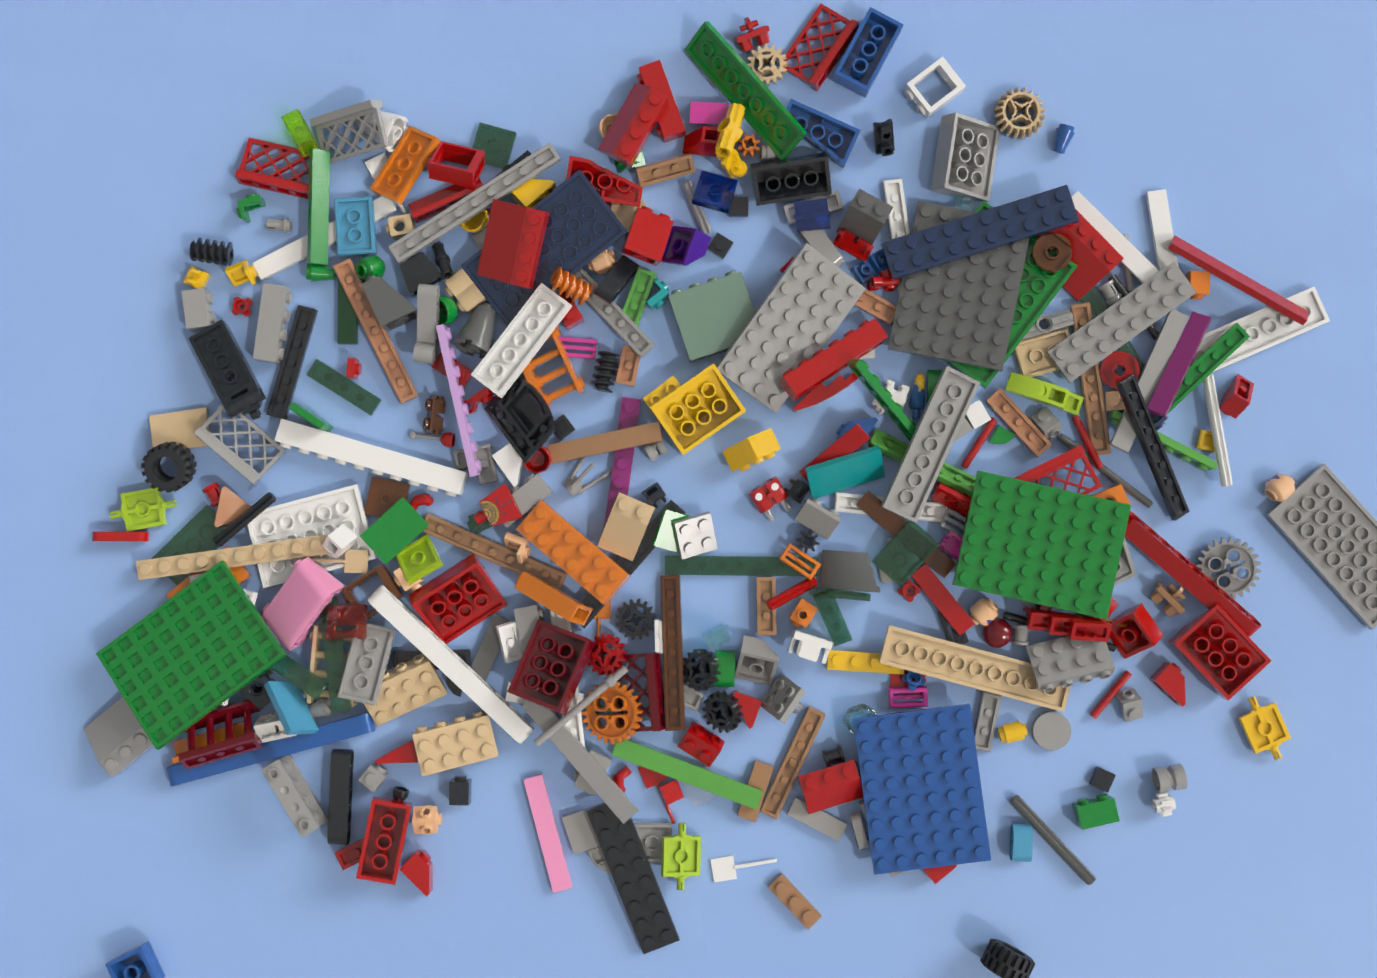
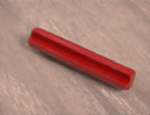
(791, 593)

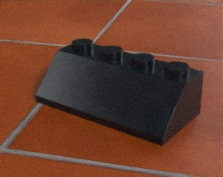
(791, 178)

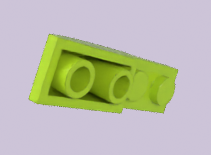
(1044, 392)

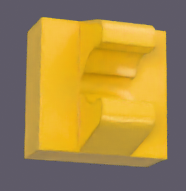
(196, 278)

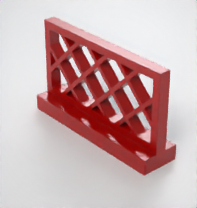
(834, 51)
(272, 182)
(1061, 462)

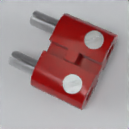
(767, 495)

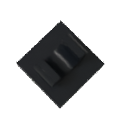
(254, 411)
(797, 491)
(653, 494)

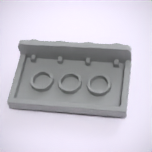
(1068, 661)

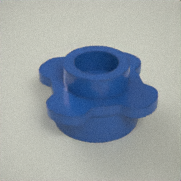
(919, 681)

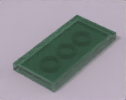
(193, 538)

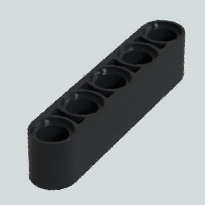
(340, 796)

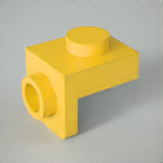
(241, 273)

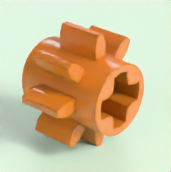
(748, 139)

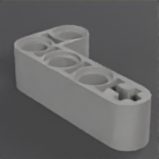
(428, 309)

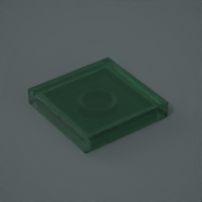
(496, 144)

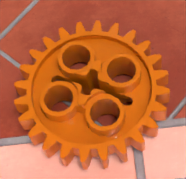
(613, 731)

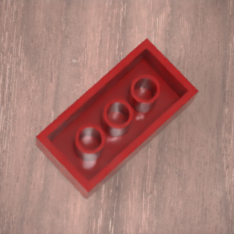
(384, 840)

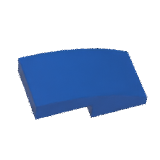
(873, 266)

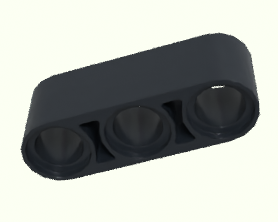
(616, 279)

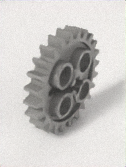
(1220, 551)

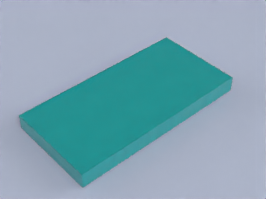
(845, 472)

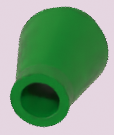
(319, 273)

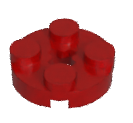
(1110, 364)

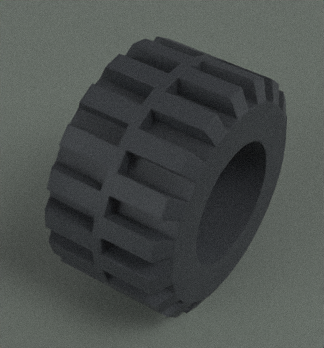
(158, 477)
(1006, 960)

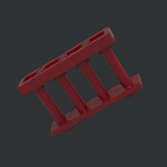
(230, 746)

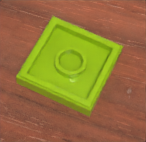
(419, 559)

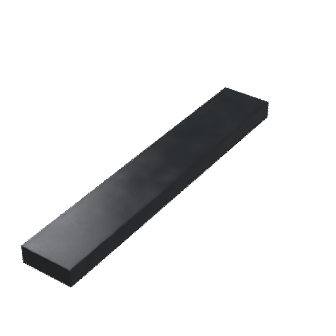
(292, 362)

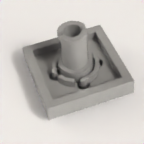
(783, 698)

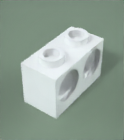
(270, 728)

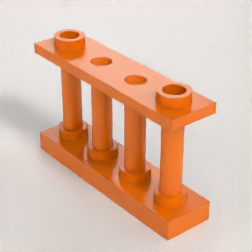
(538, 382)

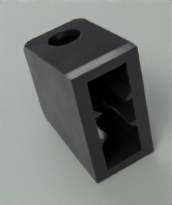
(418, 271)

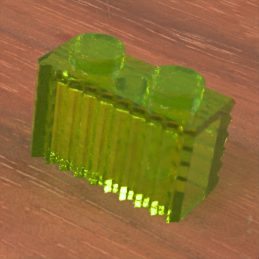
(299, 132)

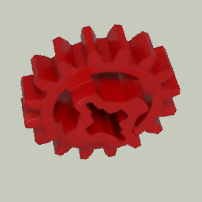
(614, 657)

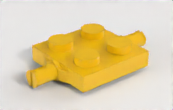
(1264, 728)

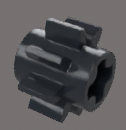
(813, 542)

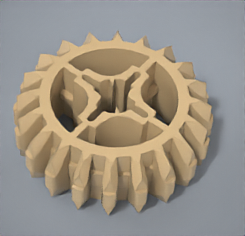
(1014, 108)

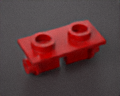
(860, 249)

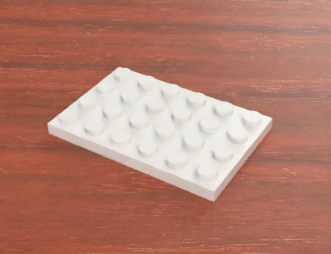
(309, 518)

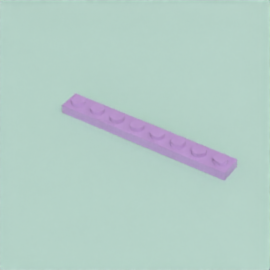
(457, 392)

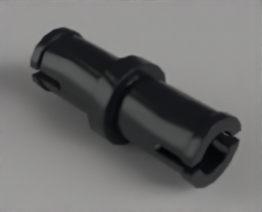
(442, 260)

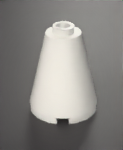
(394, 128)

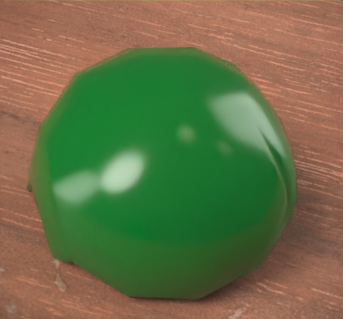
(448, 310)

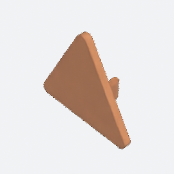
(229, 507)

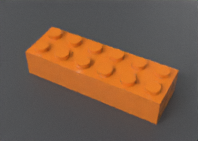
(573, 552)

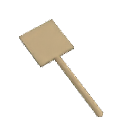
(355, 561)

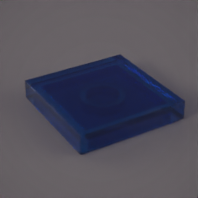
(714, 192)

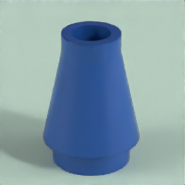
(1063, 137)

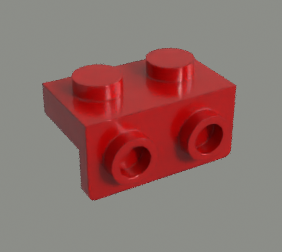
(701, 744)

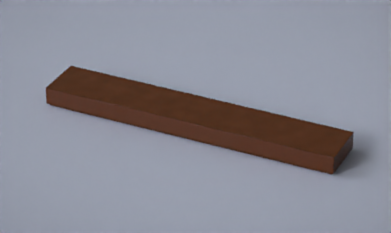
(893, 523)

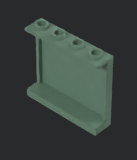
(712, 314)

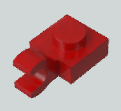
(482, 396)

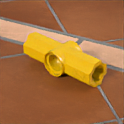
(730, 130)

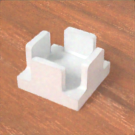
(809, 646)

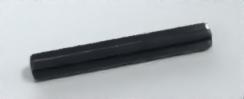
(244, 519)

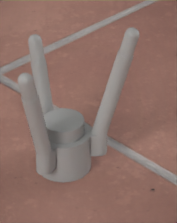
(574, 483)

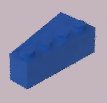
(825, 132)

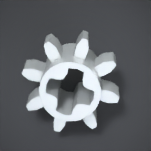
(1163, 804)

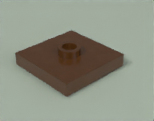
(384, 495)

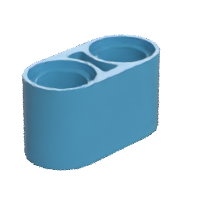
(1021, 842)

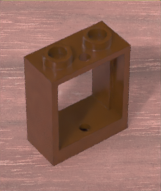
(386, 578)

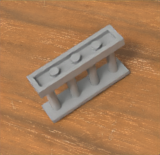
(295, 795)

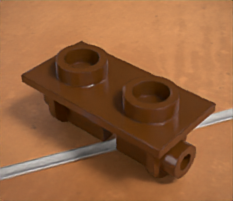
(433, 407)

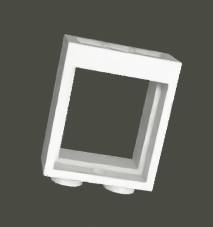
(949, 76)

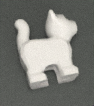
(898, 396)

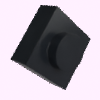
(720, 245)

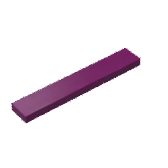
(1179, 364)

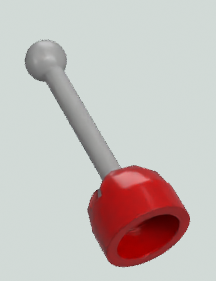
(446, 439)

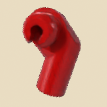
(421, 499)

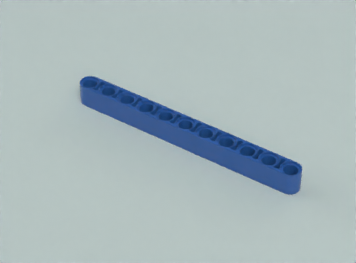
(326, 734)

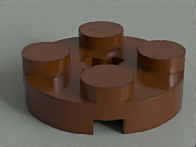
(1063, 252)

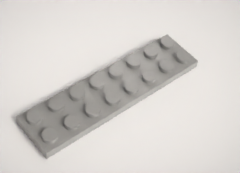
(1121, 322)
(930, 444)

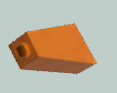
(553, 598)

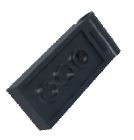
(223, 361)

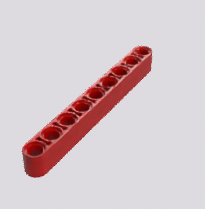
(1187, 573)

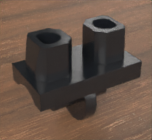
(883, 137)

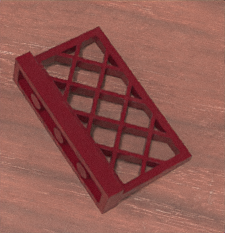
(655, 690)

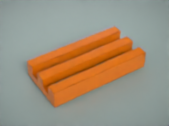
(813, 571)

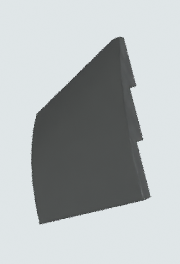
(847, 571)

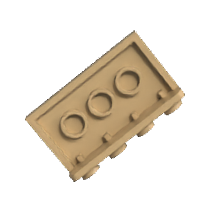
(407, 688)
(454, 743)

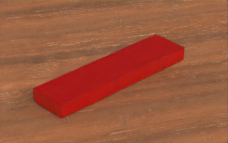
(843, 446)
(942, 599)

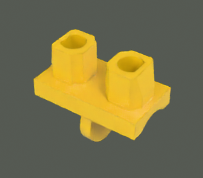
(733, 165)

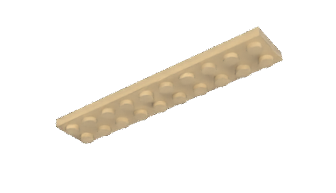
(967, 667)

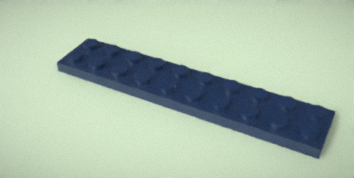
(980, 232)

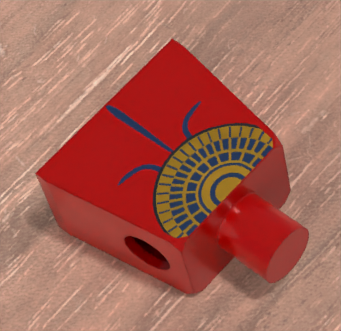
(498, 507)

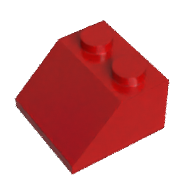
(1139, 633)

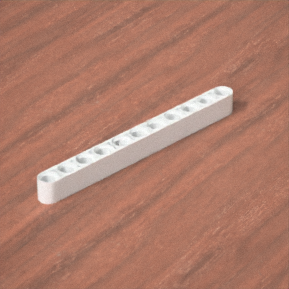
(451, 664)

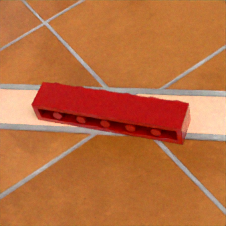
(833, 359)

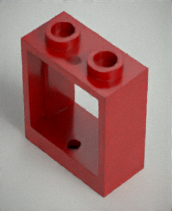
(458, 154)

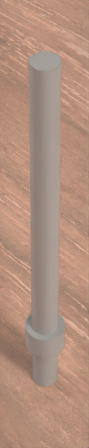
(610, 681)

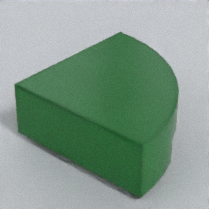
(1001, 436)

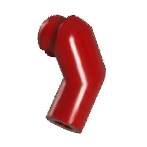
(619, 777)

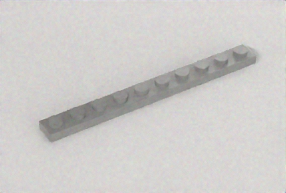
(474, 203)

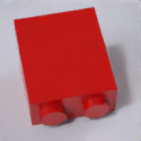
(647, 236)

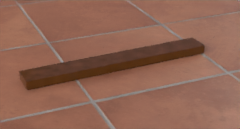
(672, 653)

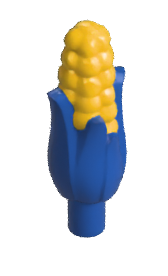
(917, 398)

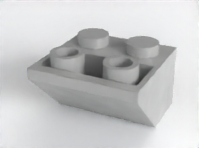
(817, 518)

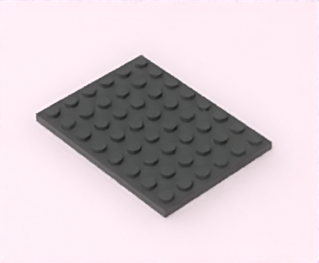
(962, 307)

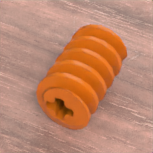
(571, 285)

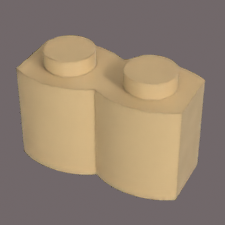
(465, 291)

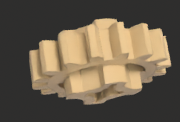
(762, 59)

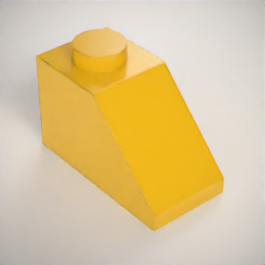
(533, 192)

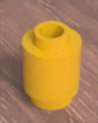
(1012, 732)

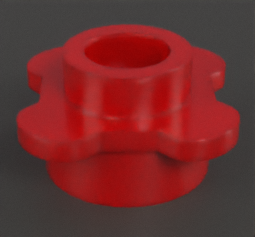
(237, 302)
(909, 595)

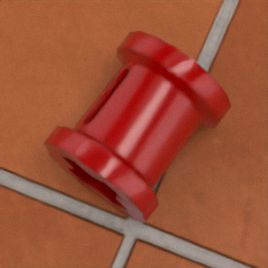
(213, 493)

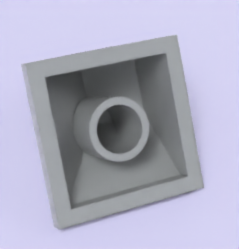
(756, 661)

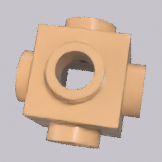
(426, 819)

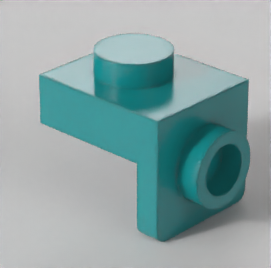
(657, 300)

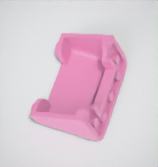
(300, 602)

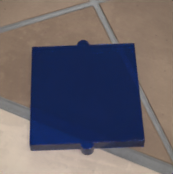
(812, 215)

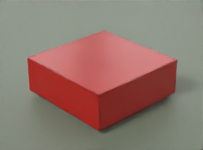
(671, 792)

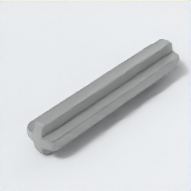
(697, 210)

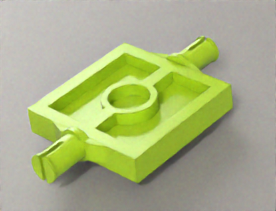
(143, 509)
(681, 856)

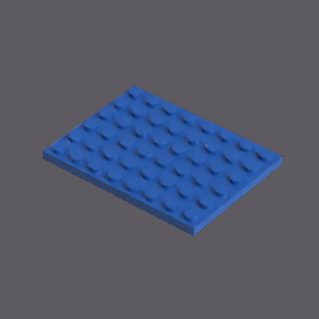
(921, 789)

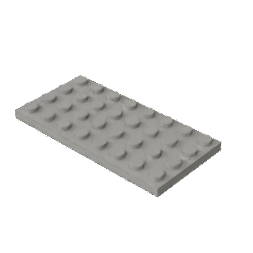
(790, 325)
(1334, 537)

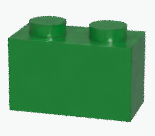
(1095, 811)

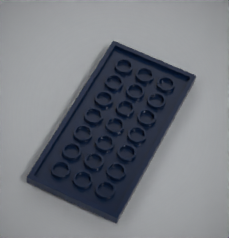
(575, 234)

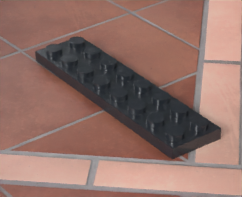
(634, 879)

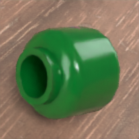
(369, 267)

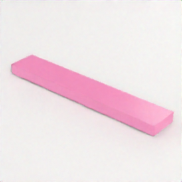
(547, 833)

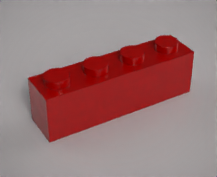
(670, 123)

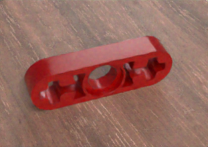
(121, 536)

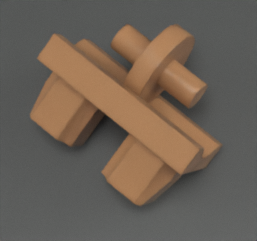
(1174, 604)

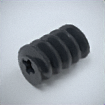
(211, 253)
(604, 370)

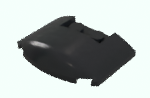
(522, 418)

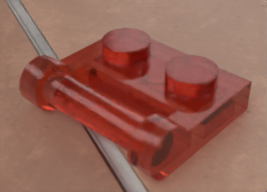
(345, 616)

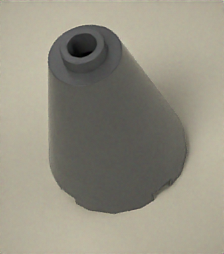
(477, 332)

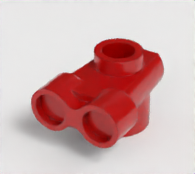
(883, 281)

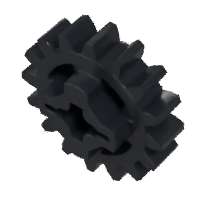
(633, 610)
(701, 669)
(721, 710)

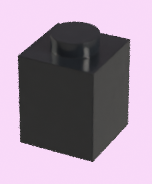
(460, 791)

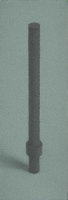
(1108, 473)

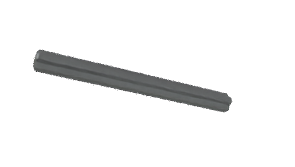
(1052, 839)

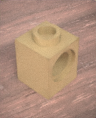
(406, 219)

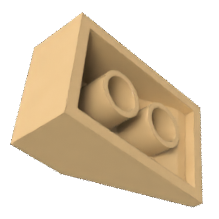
(626, 526)

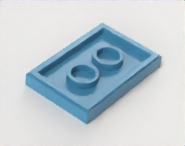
(355, 226)
(291, 708)

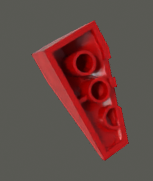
(611, 187)

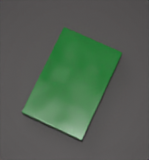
(394, 530)

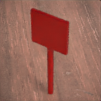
(653, 778)

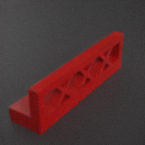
(440, 201)
(951, 498)

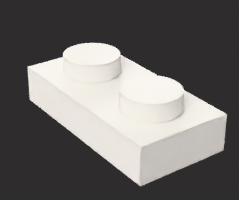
(509, 641)

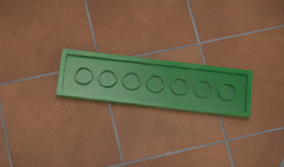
(744, 87)

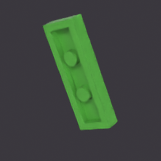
(639, 294)

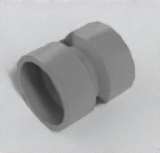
(1169, 777)

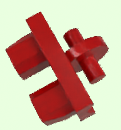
(744, 40)

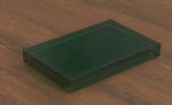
(905, 552)

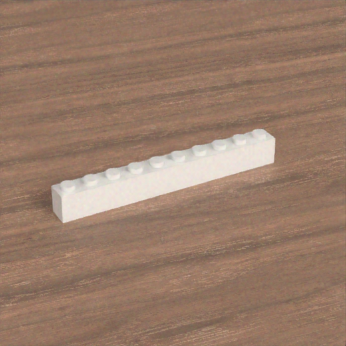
(372, 457)

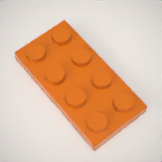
(405, 165)

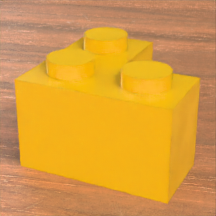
(751, 450)

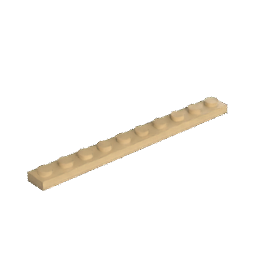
(232, 556)

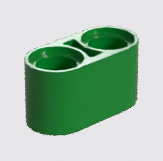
(727, 668)

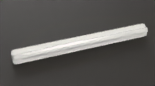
(1217, 431)

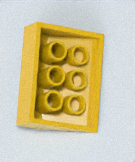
(698, 409)

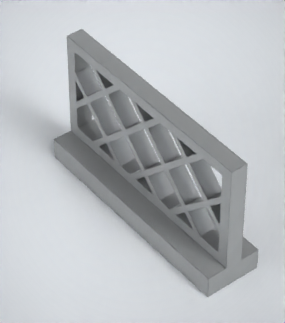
(350, 114)
(228, 455)

